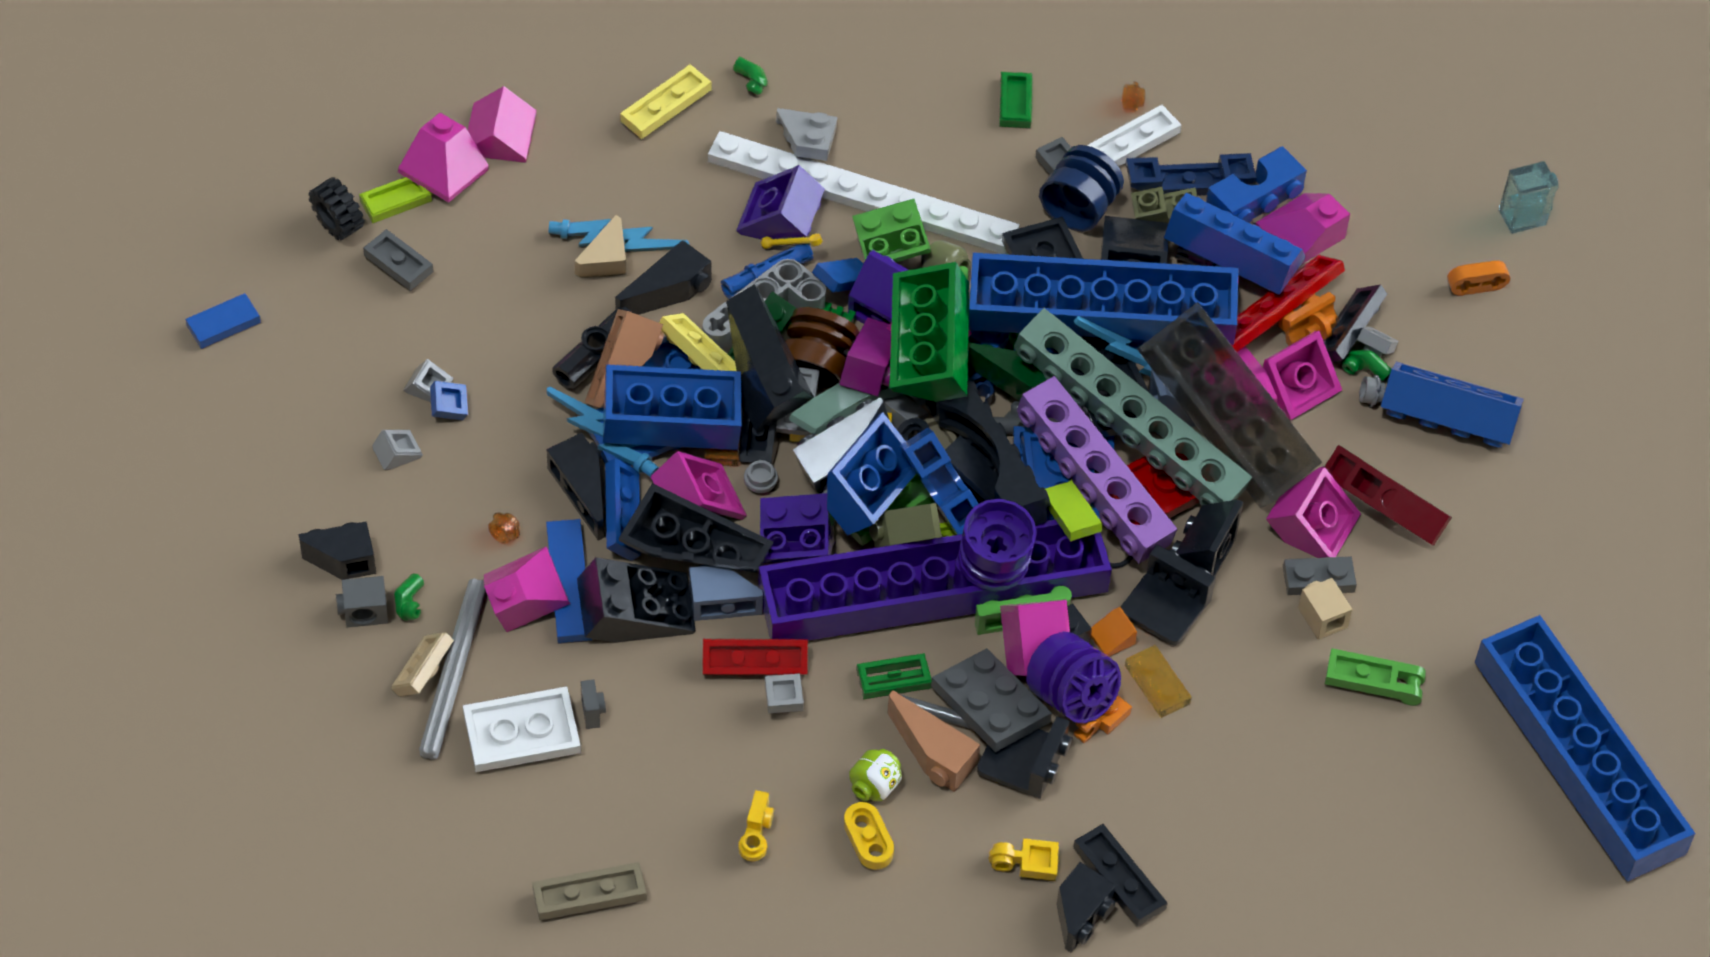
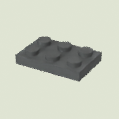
(991, 700)

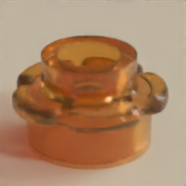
(1133, 96)
(504, 527)

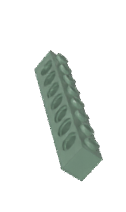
(1127, 395)

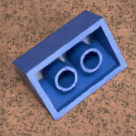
(868, 476)

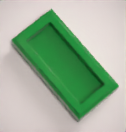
(1015, 100)

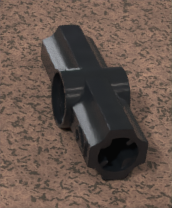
(584, 356)

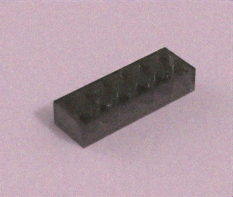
(1229, 404)

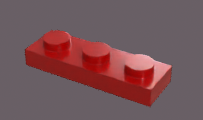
(755, 656)

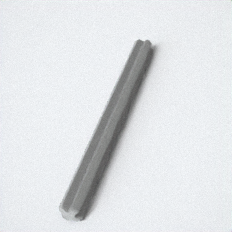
(452, 670)

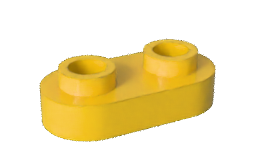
(869, 838)

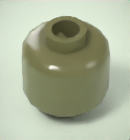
(945, 252)

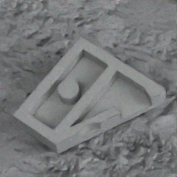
(808, 132)

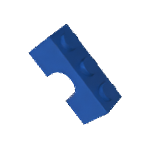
(1277, 178)
(940, 478)

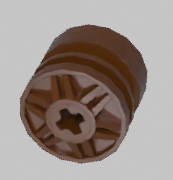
(821, 342)

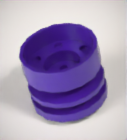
(1001, 529)
(1073, 677)

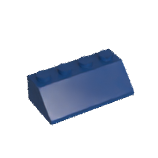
(1233, 243)
(1451, 403)
(672, 407)

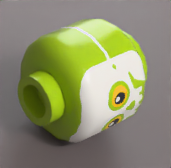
(875, 775)

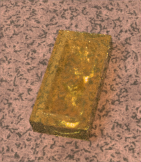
(1158, 681)

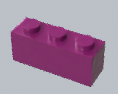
(869, 359)

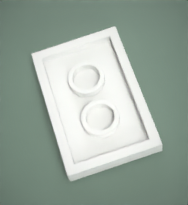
(521, 729)

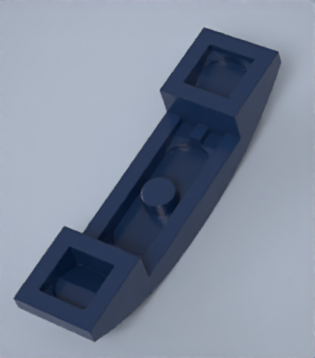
(1148, 174)

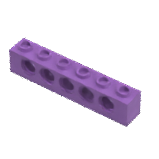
(1094, 452)

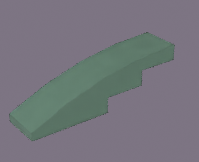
(832, 404)

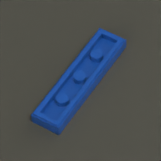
(567, 553)

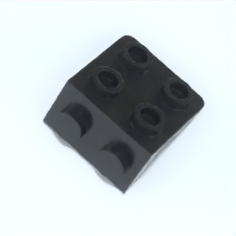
(1169, 596)
(1029, 761)

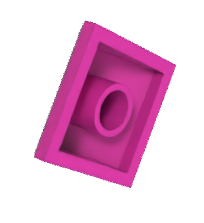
(502, 126)
(1302, 375)
(1027, 627)

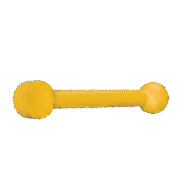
(814, 240)

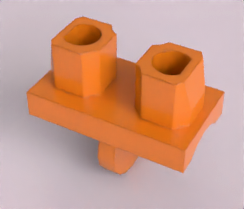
(1314, 315)

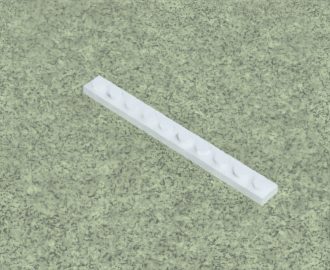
(862, 191)

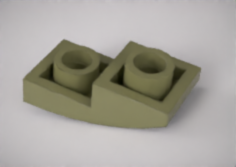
(1155, 205)

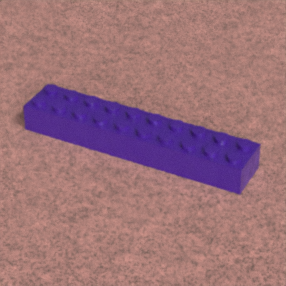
(914, 584)

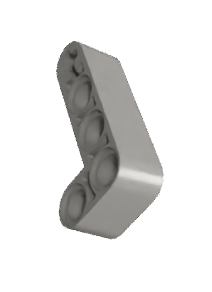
(786, 279)

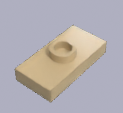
(422, 664)

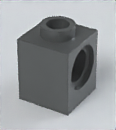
(363, 601)

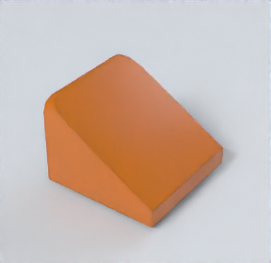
(1114, 632)

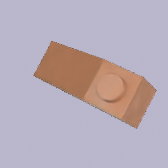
(628, 344)
(938, 747)

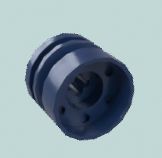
(1081, 187)

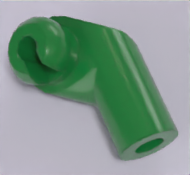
(752, 71)
(1366, 360)
(404, 595)

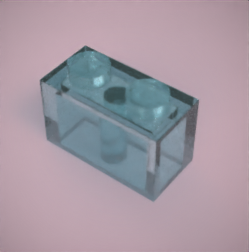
(1528, 197)

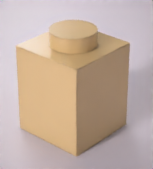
(1324, 608)

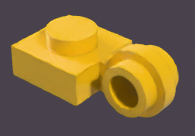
(759, 817)
(1036, 859)

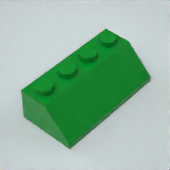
(930, 332)

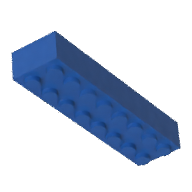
(1117, 295)
(1584, 748)

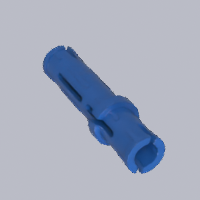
(730, 286)

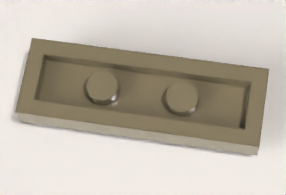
(589, 891)

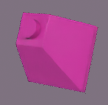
(443, 158)
(1309, 222)
(700, 483)
(1314, 515)
(525, 589)

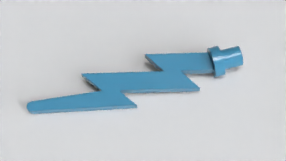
(632, 237)
(1117, 344)
(591, 420)

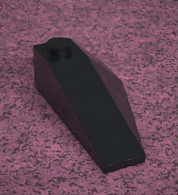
(769, 374)
(687, 532)

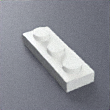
(1138, 135)

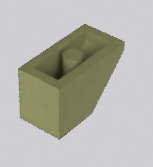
(906, 525)

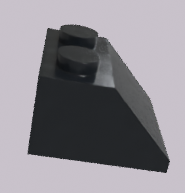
(1210, 535)

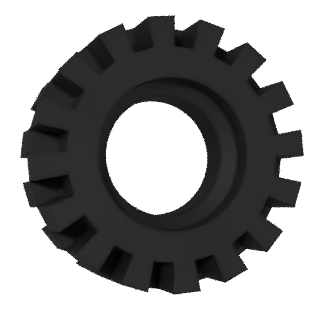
(336, 208)

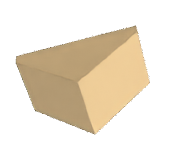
(604, 254)

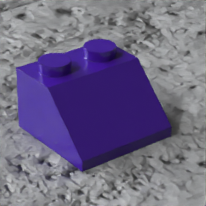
(782, 206)

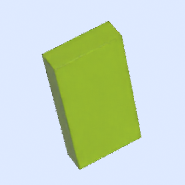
(393, 199)
(1072, 511)

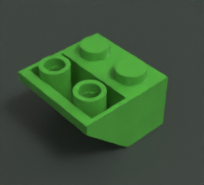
(892, 231)

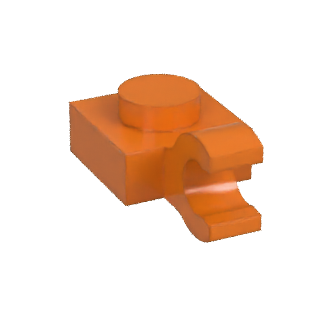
(1107, 722)

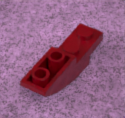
(1387, 495)

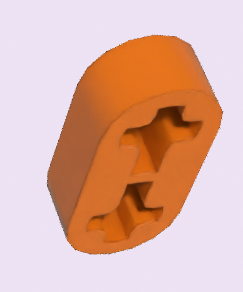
(1478, 277)

